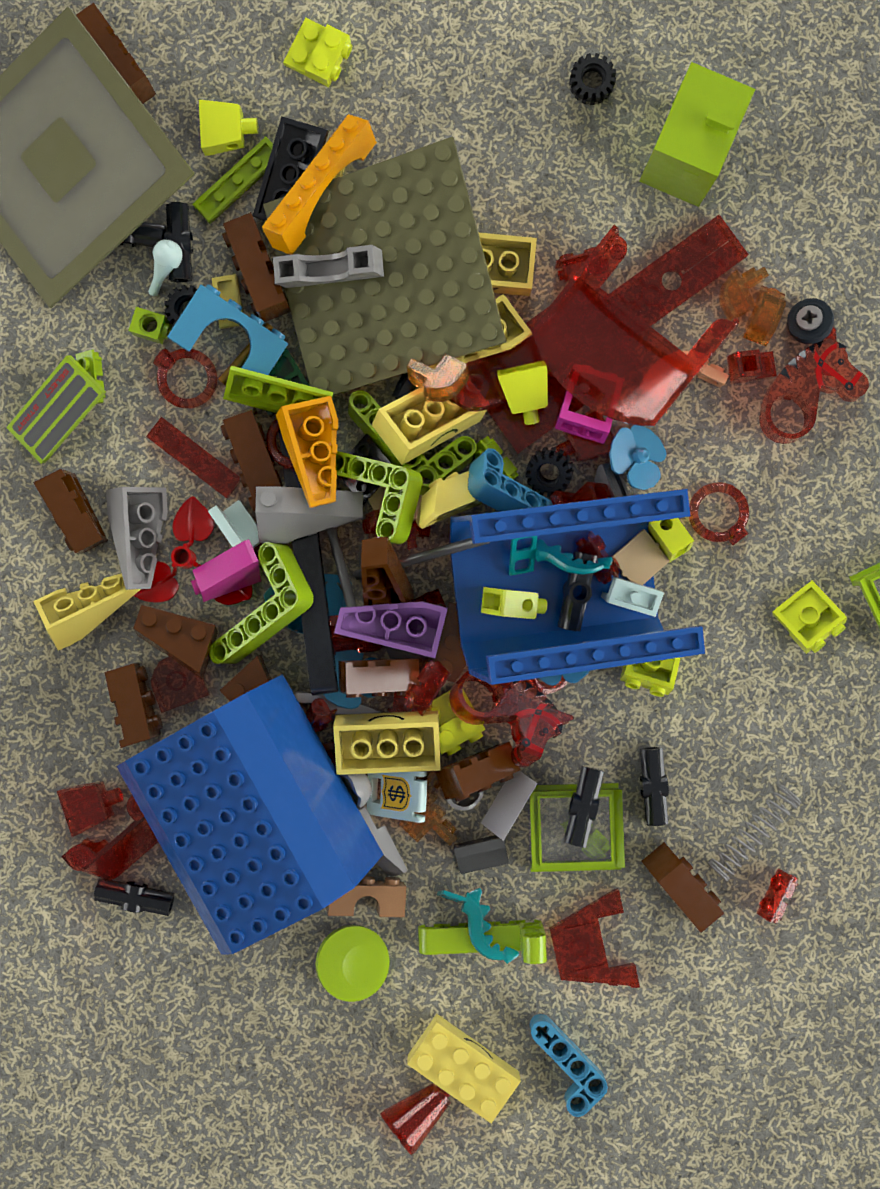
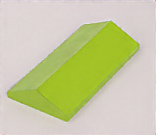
(267, 391)

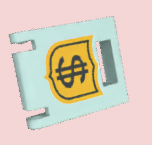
(399, 795)

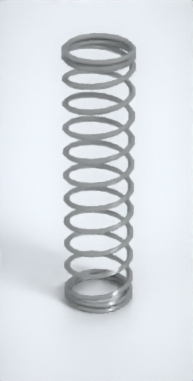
(792, 800)

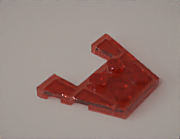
(581, 948)

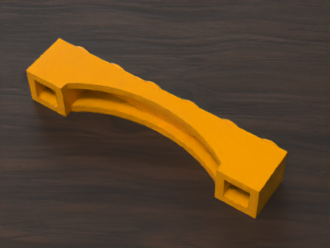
(289, 220)

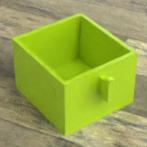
(697, 134)

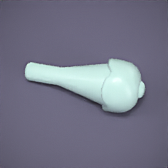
(166, 257)

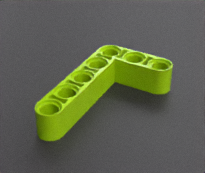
(427, 468)
(396, 492)
(289, 602)
(517, 934)

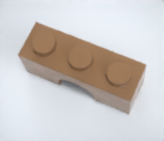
(388, 894)

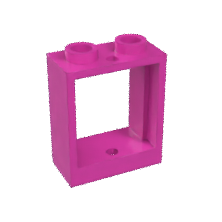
(581, 424)

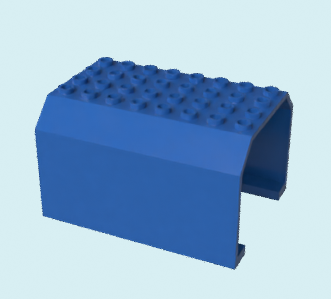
(525, 649)
(252, 816)

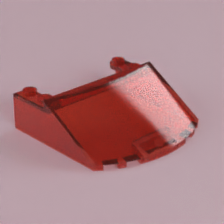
(612, 355)

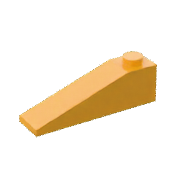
(311, 441)

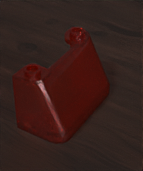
(114, 858)

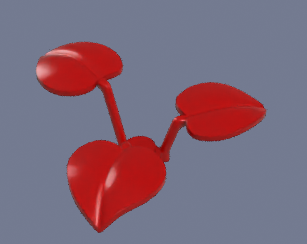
(190, 524)

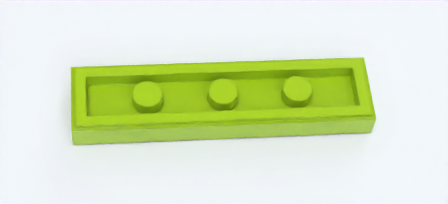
(234, 182)

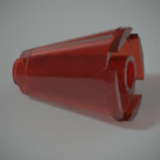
(416, 1116)

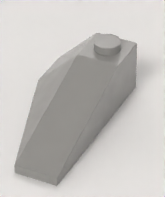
(286, 516)
(136, 527)

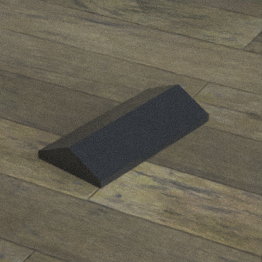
(291, 154)

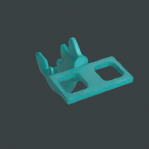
(542, 552)
(478, 926)

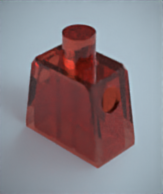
(583, 448)
(87, 805)

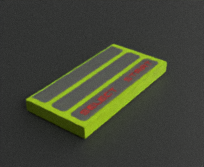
(56, 409)

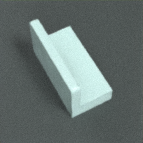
(236, 524)
(633, 596)

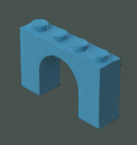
(207, 308)

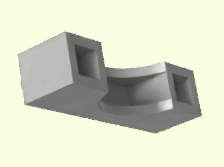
(308, 270)

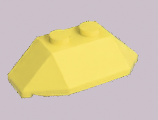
(445, 499)

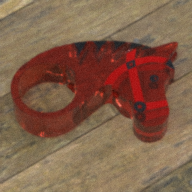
(815, 369)
(520, 704)

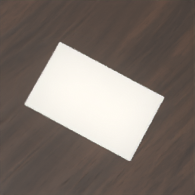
(508, 804)

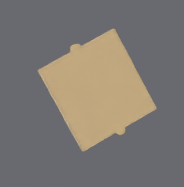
(640, 558)

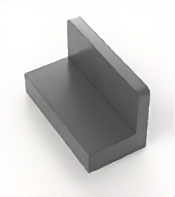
(480, 854)

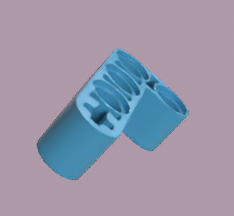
(497, 490)
(564, 1058)

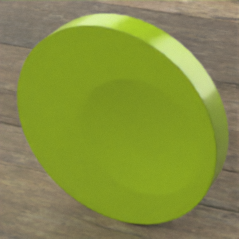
(352, 963)

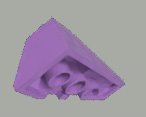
(402, 626)

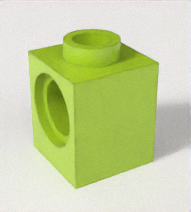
(142, 318)

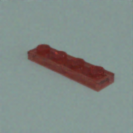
(194, 457)

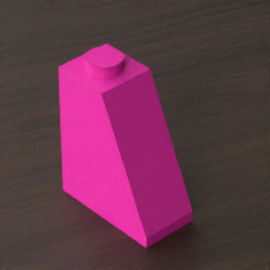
(227, 572)

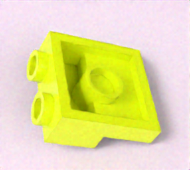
(318, 52)
(810, 617)
(655, 675)
(451, 728)

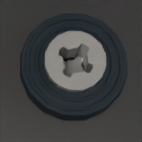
(814, 329)

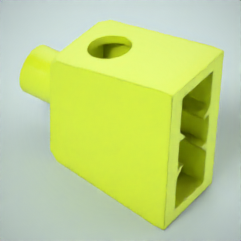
(223, 127)
(525, 389)
(673, 541)
(512, 603)

